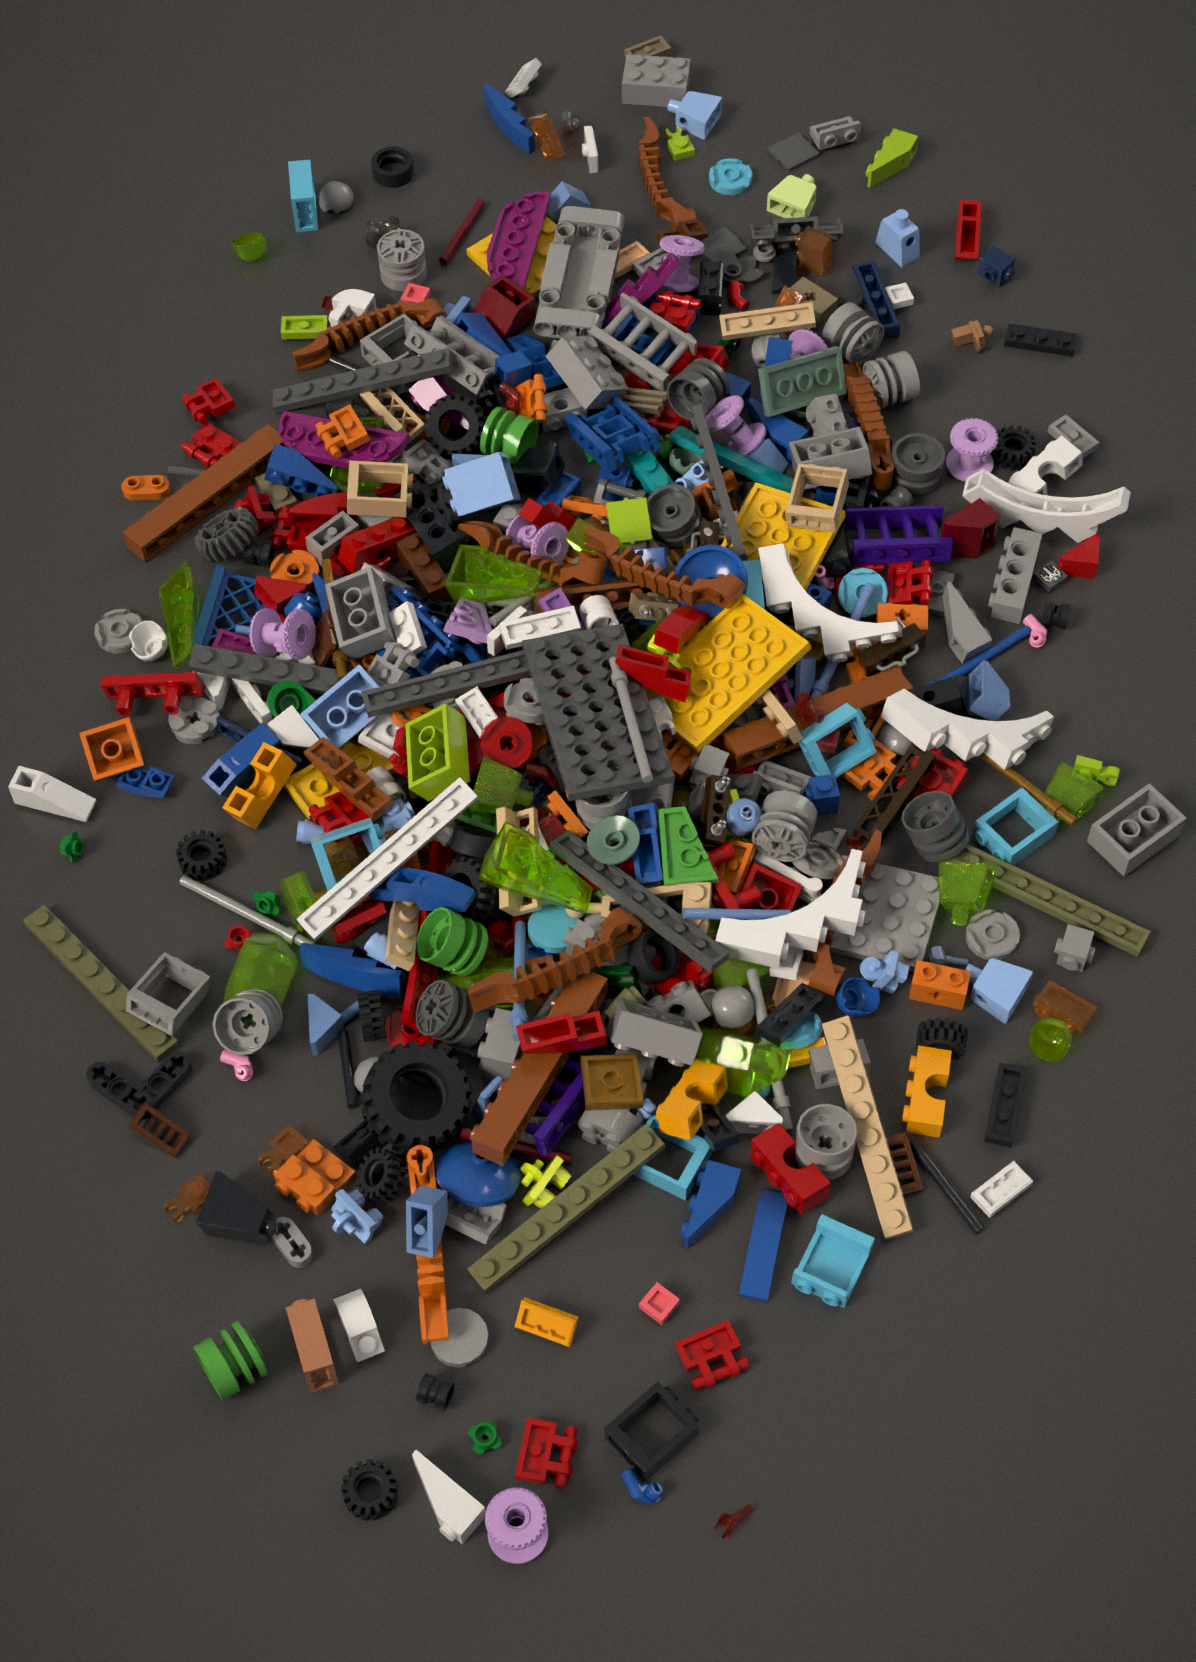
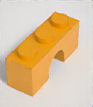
(272, 772)
(681, 1111)
(925, 1113)

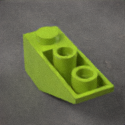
(894, 156)

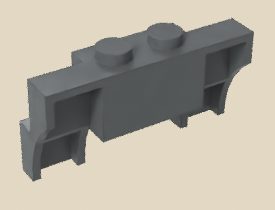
(786, 230)

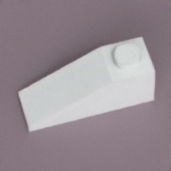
(453, 1506)

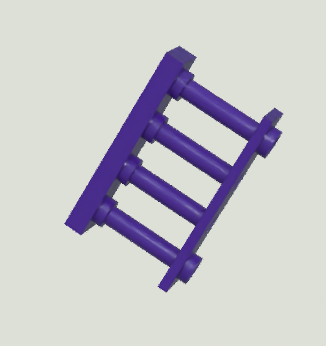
(898, 550)
(560, 1114)

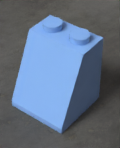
(481, 484)

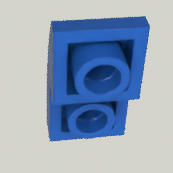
(146, 783)

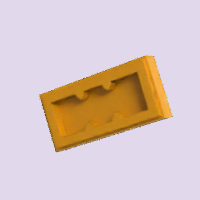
(546, 1321)

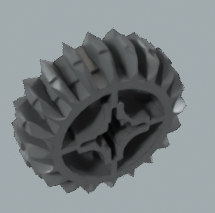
(226, 534)

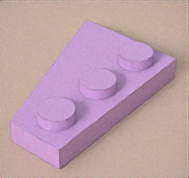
(469, 621)

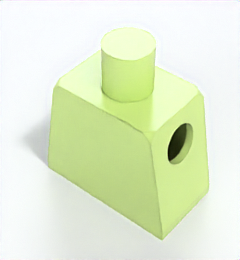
(792, 197)

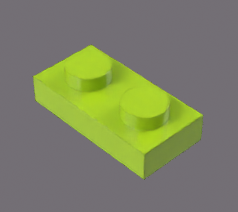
(303, 326)

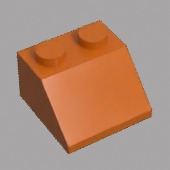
(112, 749)

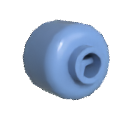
(743, 816)

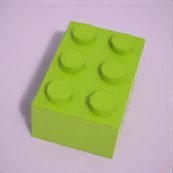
(436, 751)

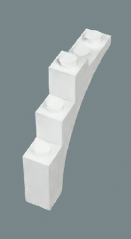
(1044, 513)
(810, 618)
(966, 737)
(769, 939)

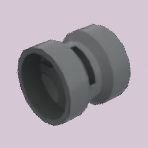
(898, 497)

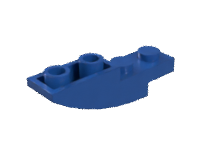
(426, 889)

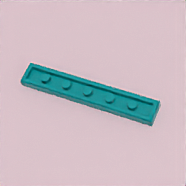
(735, 461)

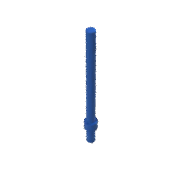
(988, 654)

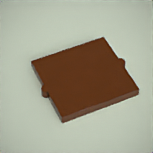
(325, 639)

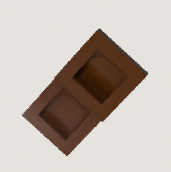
(689, 228)

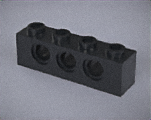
(431, 526)

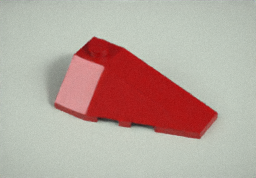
(775, 890)

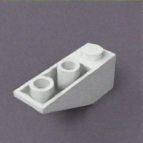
(49, 794)

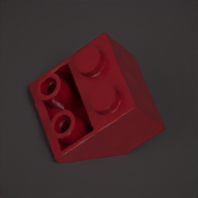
(506, 307)
(972, 530)

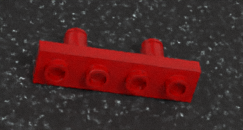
(166, 685)
(720, 893)

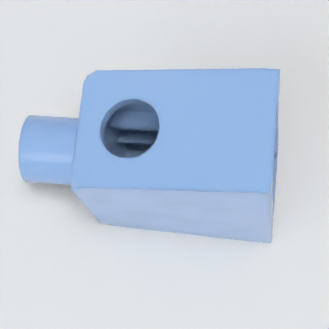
(696, 112)
(899, 238)
(999, 987)

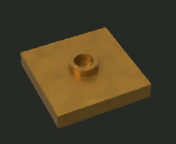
(611, 1082)

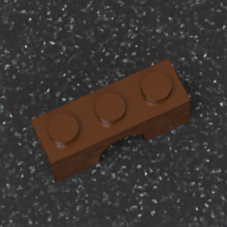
(419, 561)

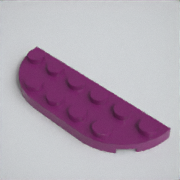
(517, 237)
(300, 434)

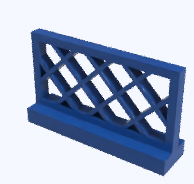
(214, 600)

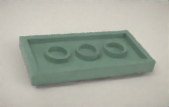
(800, 380)

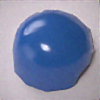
(857, 997)

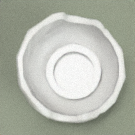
(148, 641)

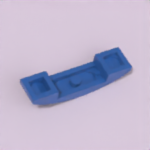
(763, 1245)

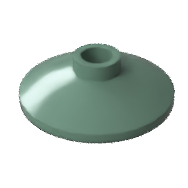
(609, 831)

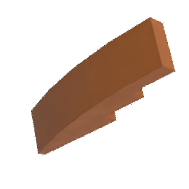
(349, 779)

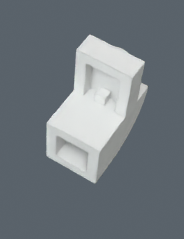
(349, 304)
(359, 1325)

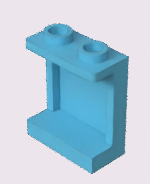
(833, 1262)

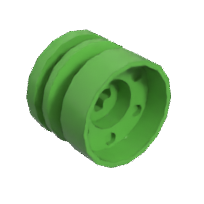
(508, 434)
(451, 941)
(230, 1360)

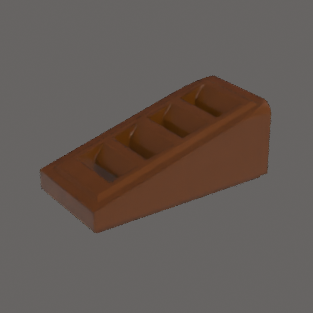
(164, 1121)
(901, 1141)

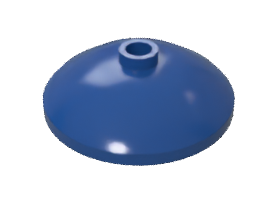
(708, 563)
(476, 1179)

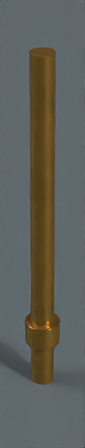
(339, 658)
(1054, 806)

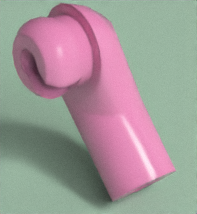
(820, 579)
(1038, 631)
(241, 1064)

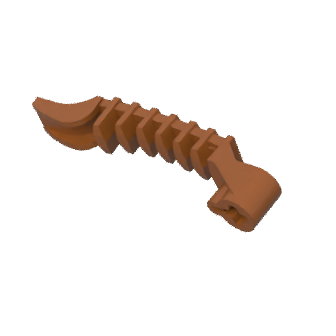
(649, 163)
(319, 353)
(872, 425)
(589, 567)
(720, 591)
(826, 974)
(502, 987)

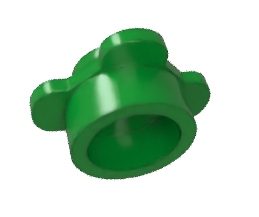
(665, 448)
(72, 846)
(272, 900)
(477, 1432)

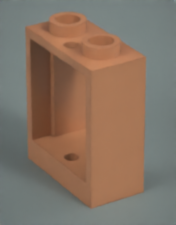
(312, 1345)

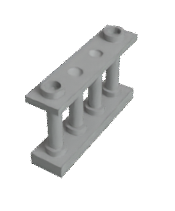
(470, 358)
(639, 363)

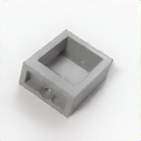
(374, 343)
(157, 1013)

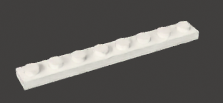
(387, 859)

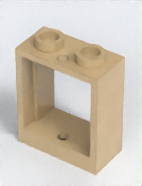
(382, 473)
(813, 517)

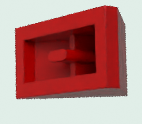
(1082, 559)
(276, 592)

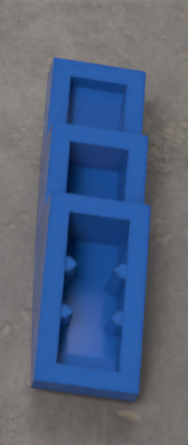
(506, 116)
(536, 354)
(354, 972)

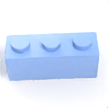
(341, 710)

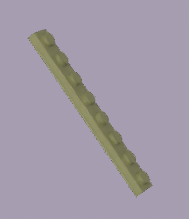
(1059, 902)
(96, 980)
(566, 1208)

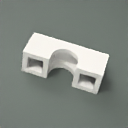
(1057, 458)

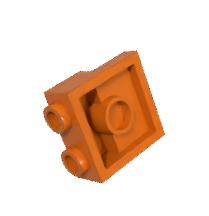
(313, 1178)

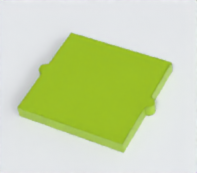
(629, 520)

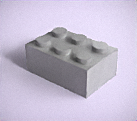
(654, 80)
(587, 371)
(837, 449)
(360, 613)
(1136, 829)
(654, 1032)

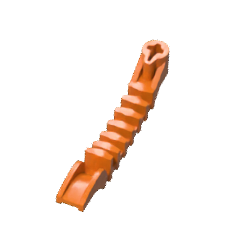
(430, 1270)

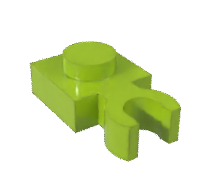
(678, 145)
(1094, 770)

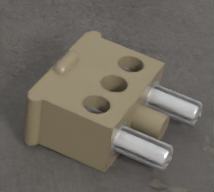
(651, 606)

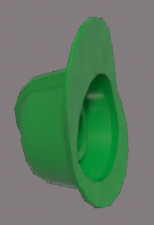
(286, 694)

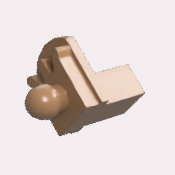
(971, 333)

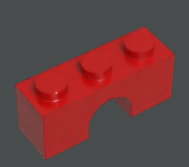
(365, 544)
(801, 1187)

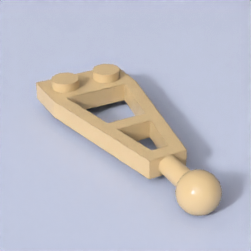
(694, 896)

